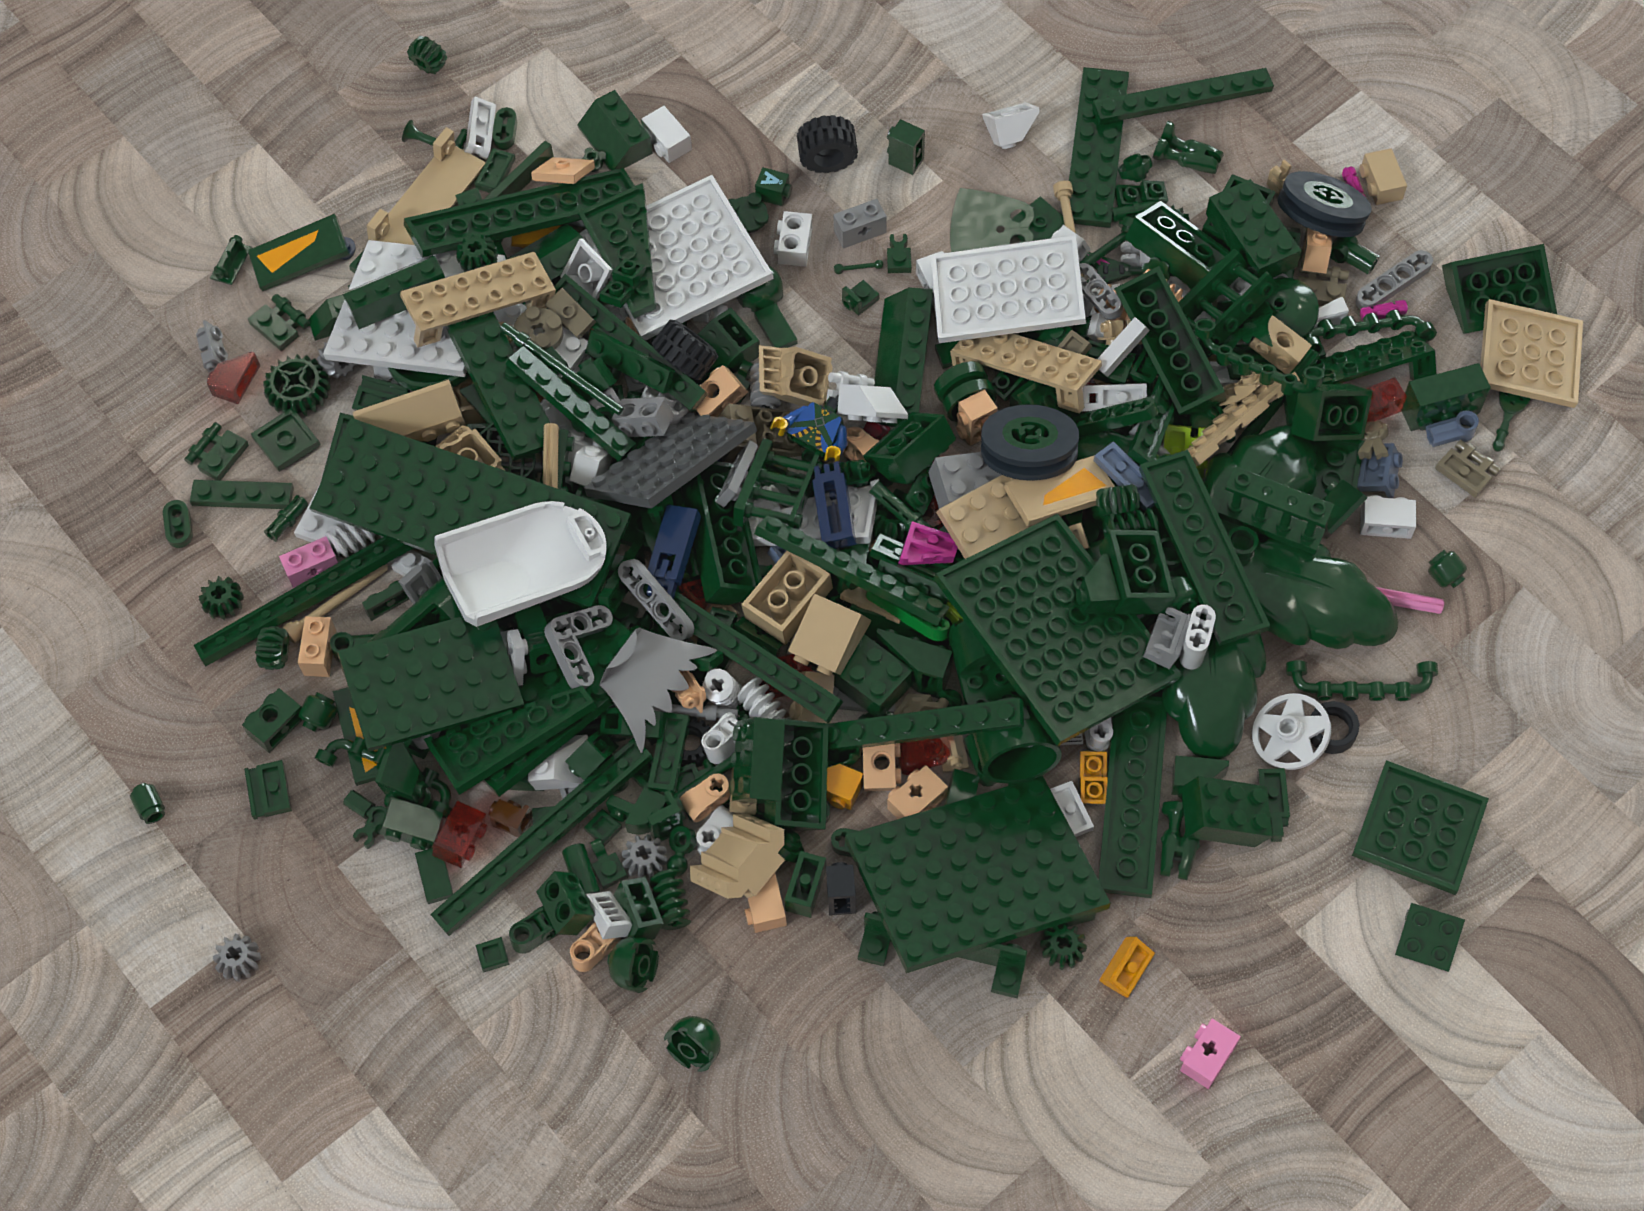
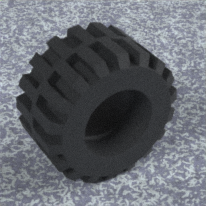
(827, 144)
(685, 350)

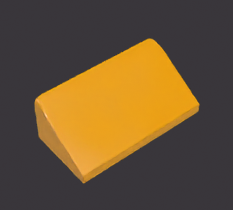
(1127, 966)

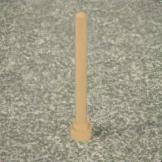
(1063, 192)
(295, 628)

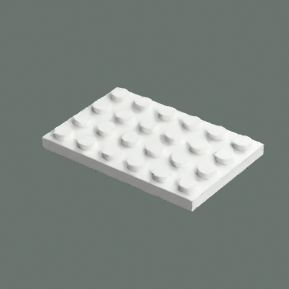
(1008, 289)

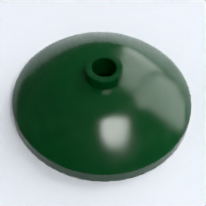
(1299, 307)

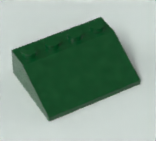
(1508, 276)

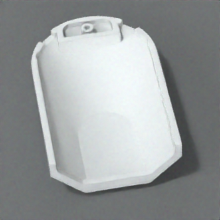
(519, 559)

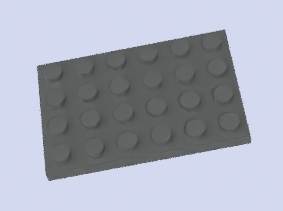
(669, 460)

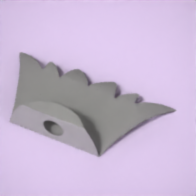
(644, 672)

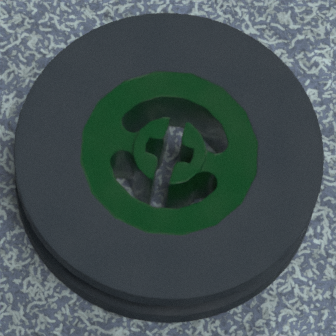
(1324, 204)
(1029, 442)

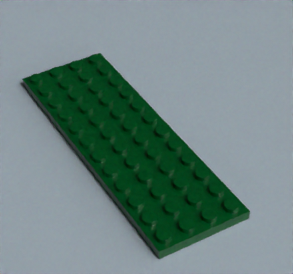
(423, 491)

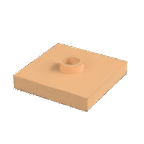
(563, 170)

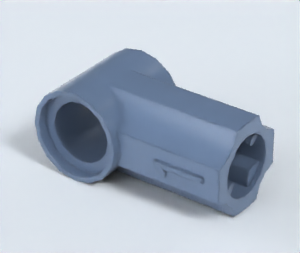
(1451, 429)

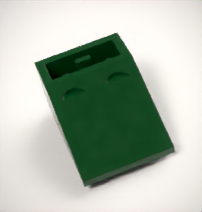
(731, 341)
(929, 662)

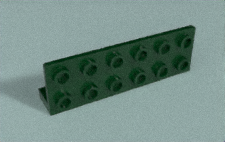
(1381, 356)
(1008, 958)

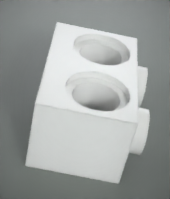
(795, 233)

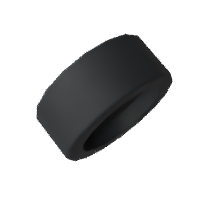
(1351, 719)

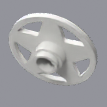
(1291, 731)

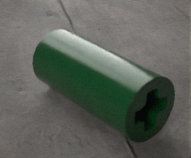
(578, 862)

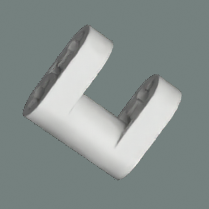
(1196, 639)

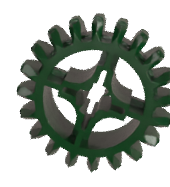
(296, 392)

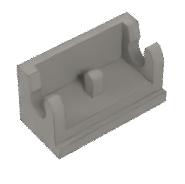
(1167, 638)

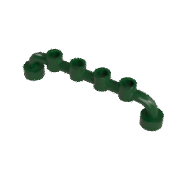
(1371, 323)
(1312, 375)
(1351, 689)
(359, 748)

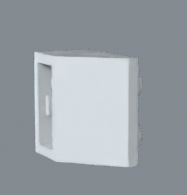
(871, 402)

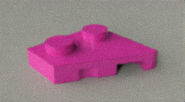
(927, 546)

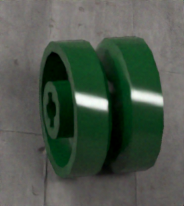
(960, 383)

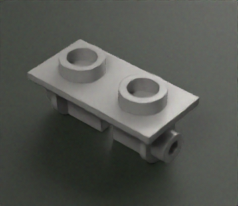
(210, 338)

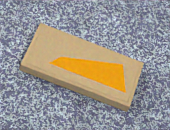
(1060, 494)

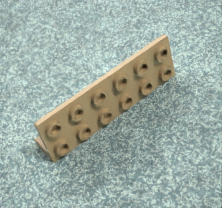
(433, 190)
(476, 294)
(1033, 361)

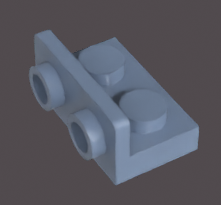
(1381, 473)

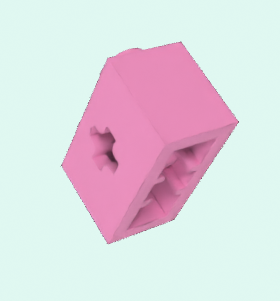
(308, 561)
(1206, 1068)

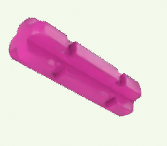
(1349, 176)
(1382, 309)

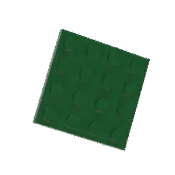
(1420, 827)

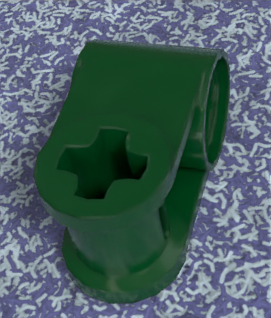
(534, 927)

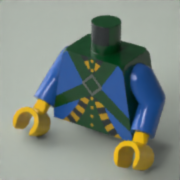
(816, 428)

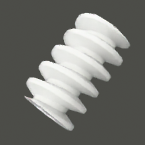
(349, 539)
(721, 689)
(758, 702)

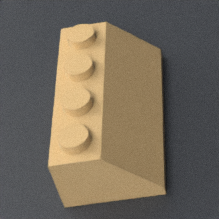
(417, 414)

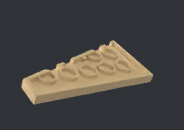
(1234, 415)

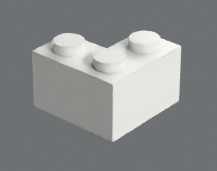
(587, 459)

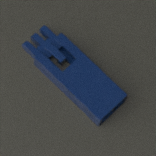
(834, 520)
(674, 538)

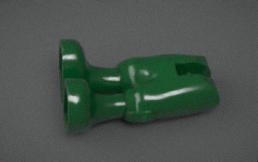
(1192, 155)
(1173, 845)

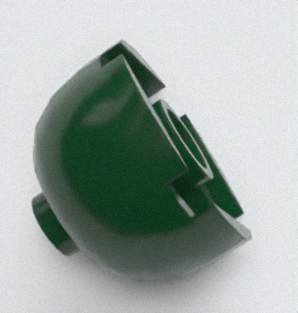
(763, 295)
(633, 963)
(693, 1042)

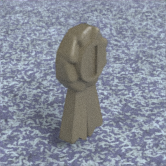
(1374, 434)

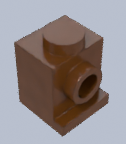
(510, 817)

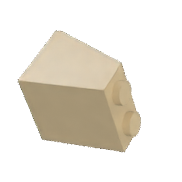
(828, 635)

